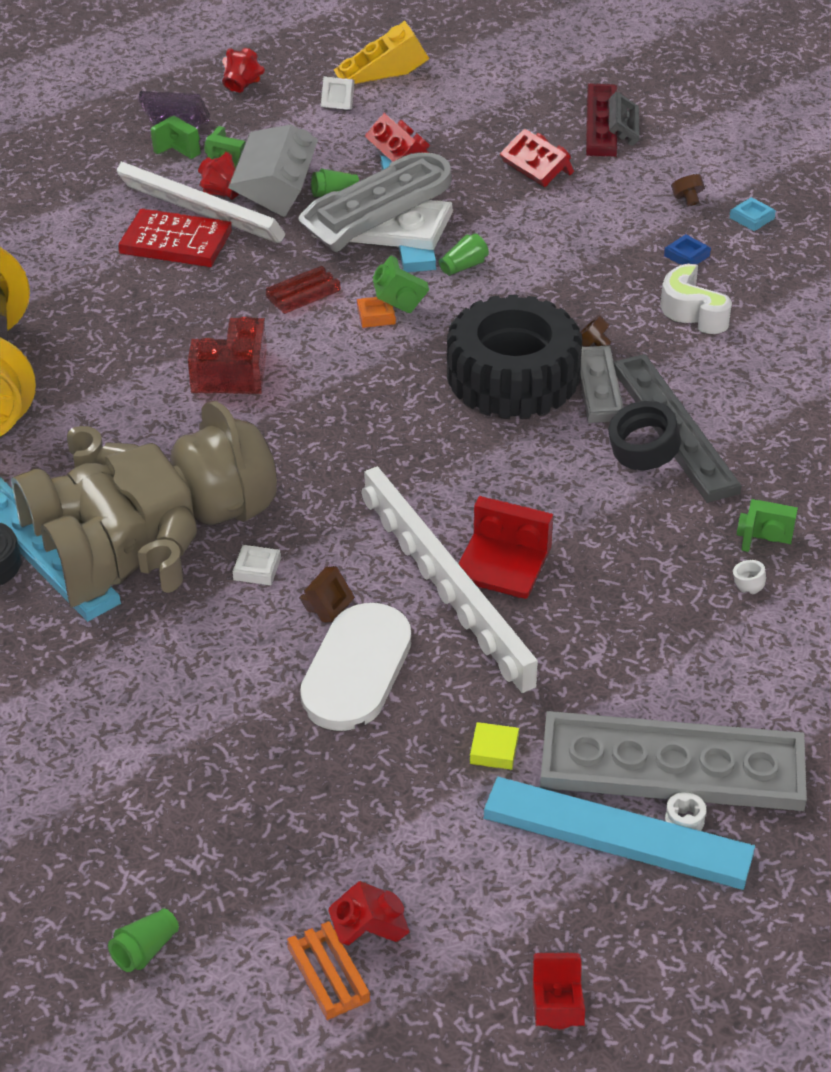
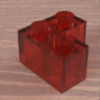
(231, 363)

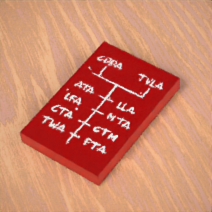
(175, 237)

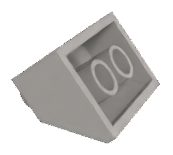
(274, 166)

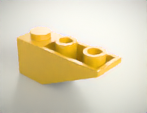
(387, 57)

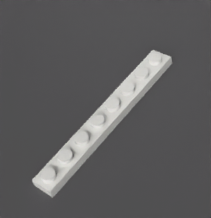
(452, 583)

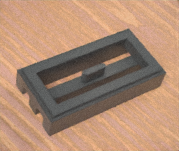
(619, 115)

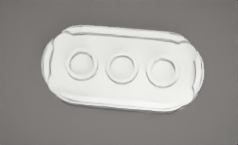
(356, 666)

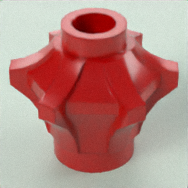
(241, 69)
(217, 175)

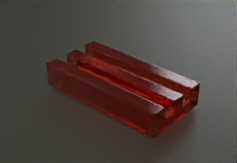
(302, 289)

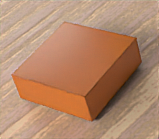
(375, 312)

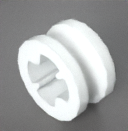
(683, 803)

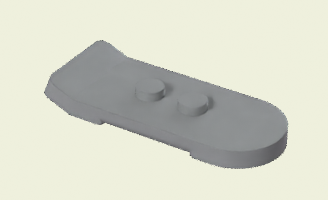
(376, 199)

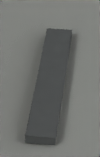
(696, 453)

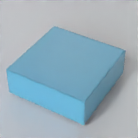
(752, 214)

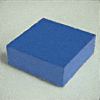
(687, 251)

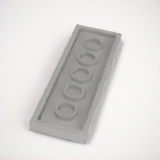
(672, 758)

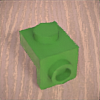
(175, 134)
(398, 286)

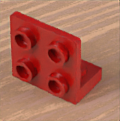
(507, 546)

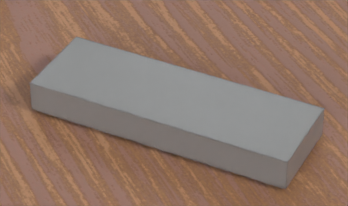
(599, 384)

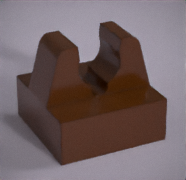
(327, 594)

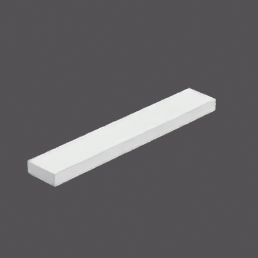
(201, 202)

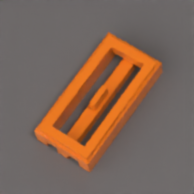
(313, 940)

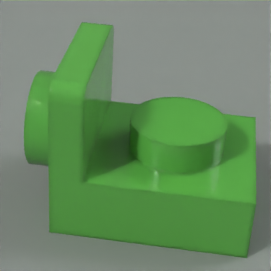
(218, 144)
(768, 522)

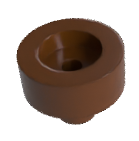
(688, 188)
(594, 332)

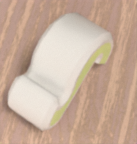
(692, 304)

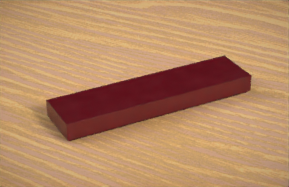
(598, 137)

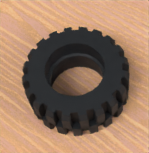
(514, 356)

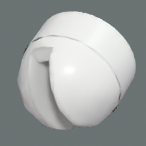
(743, 576)

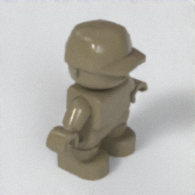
(137, 508)

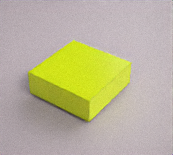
(494, 746)

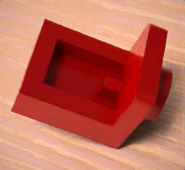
(368, 910)
(558, 990)

